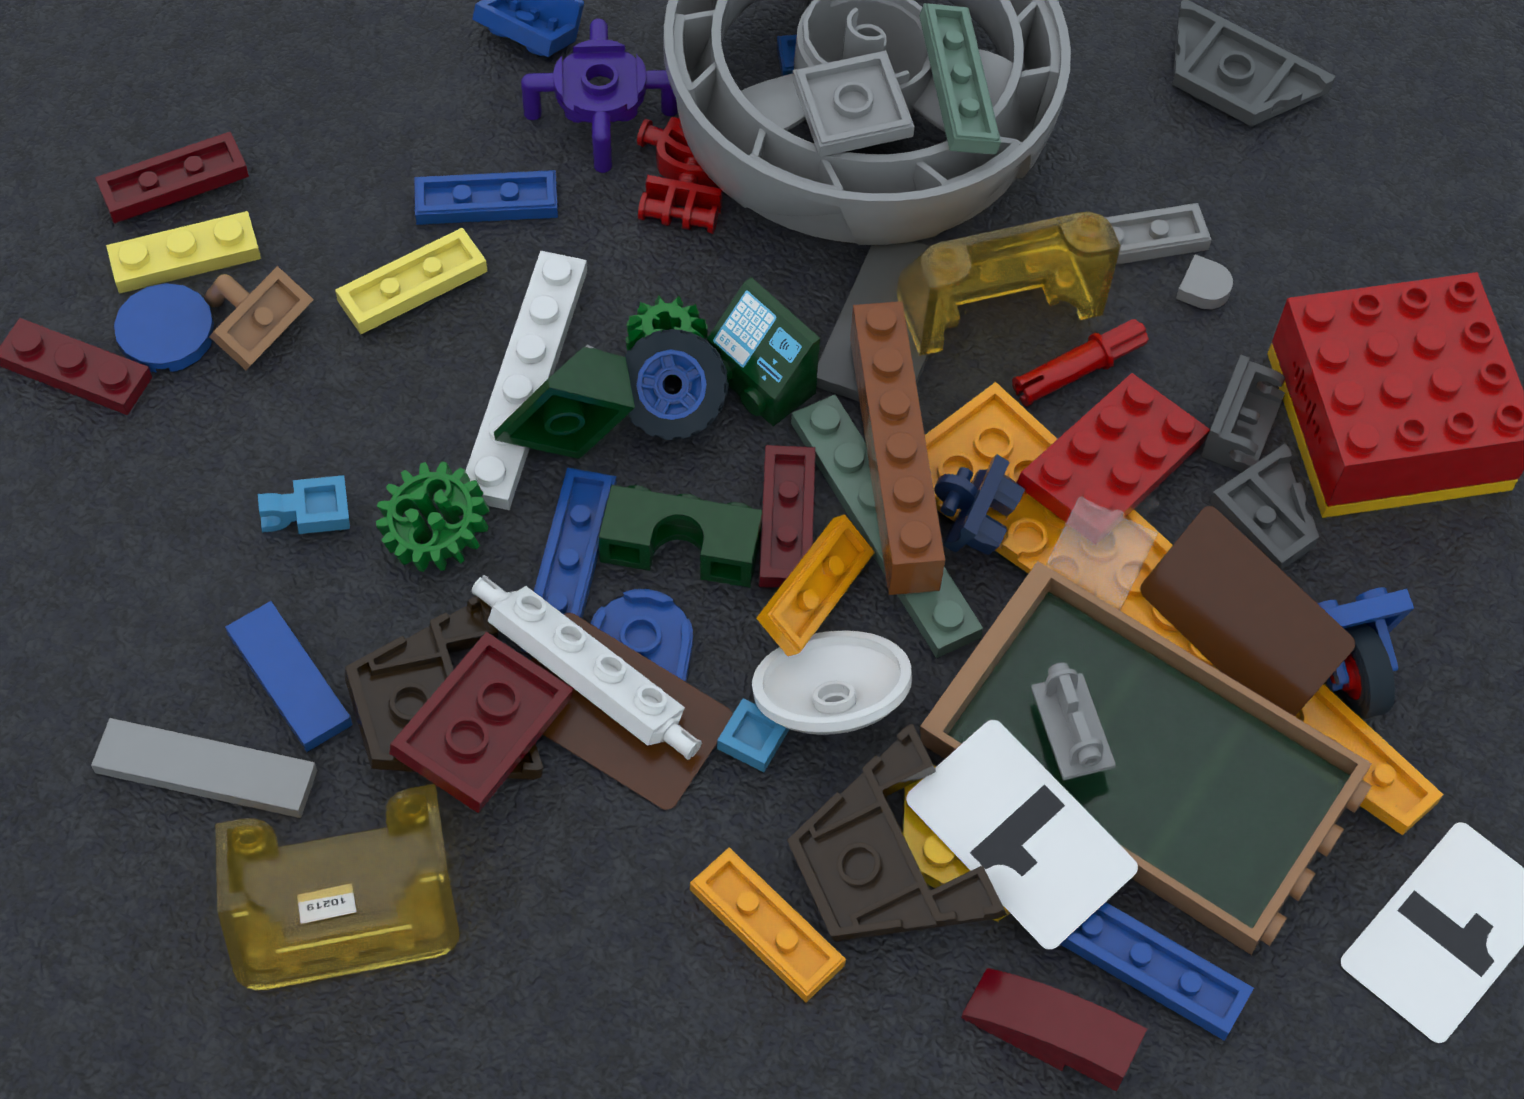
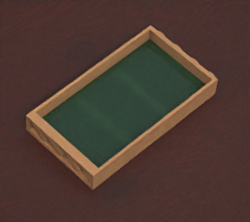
(1209, 779)

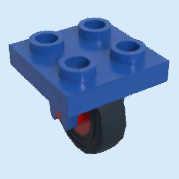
(1367, 674)

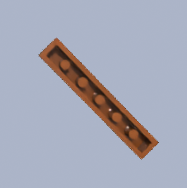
(896, 449)

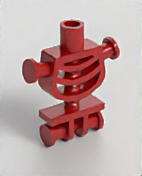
(684, 183)

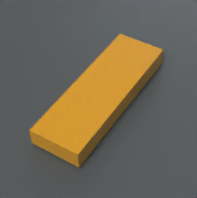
(815, 585)
(767, 924)

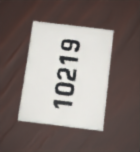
(326, 908)

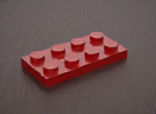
(1115, 452)

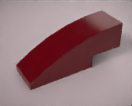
(1055, 1026)

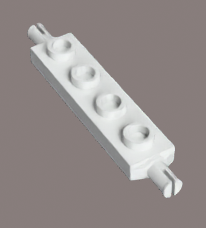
(587, 666)

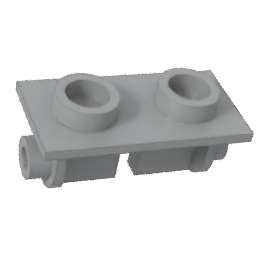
(1072, 723)

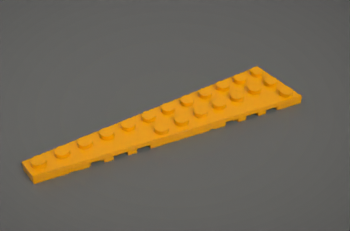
(1001, 426)

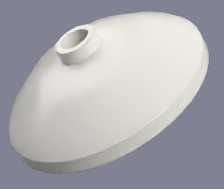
(833, 683)

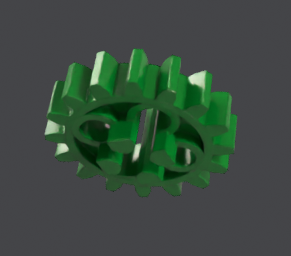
(417, 492)

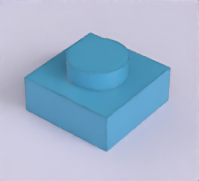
(751, 736)

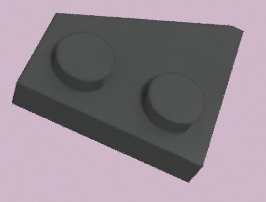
(1270, 508)

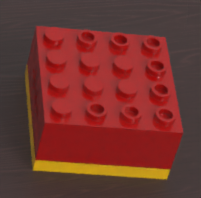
(1400, 394)

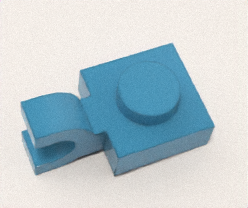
(315, 505)

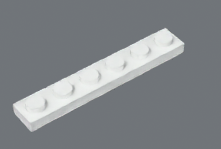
(525, 367)

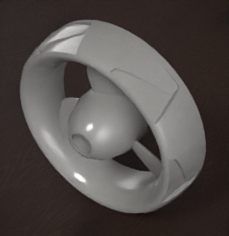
(856, 196)

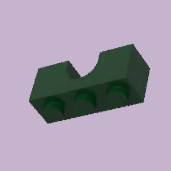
(643, 520)

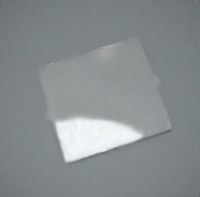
(1101, 551)

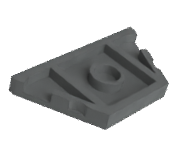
(1239, 69)

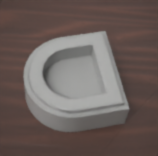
(1205, 284)

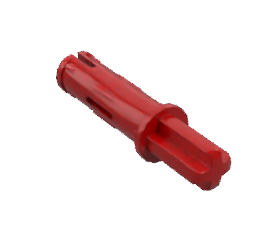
(1095, 354)

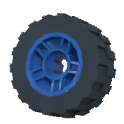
(702, 384)

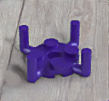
(594, 103)

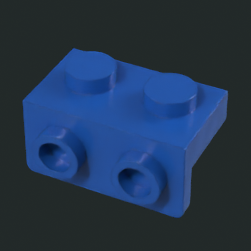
(537, 24)

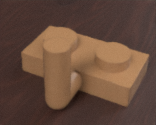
(258, 315)

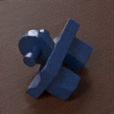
(973, 500)

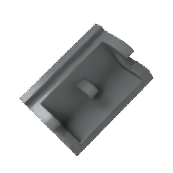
(1244, 416)

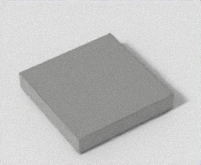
(853, 103)

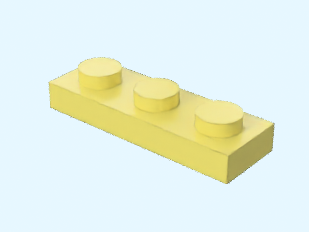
(183, 252)
(411, 280)

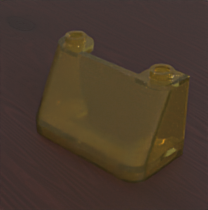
(1064, 255)
(397, 886)

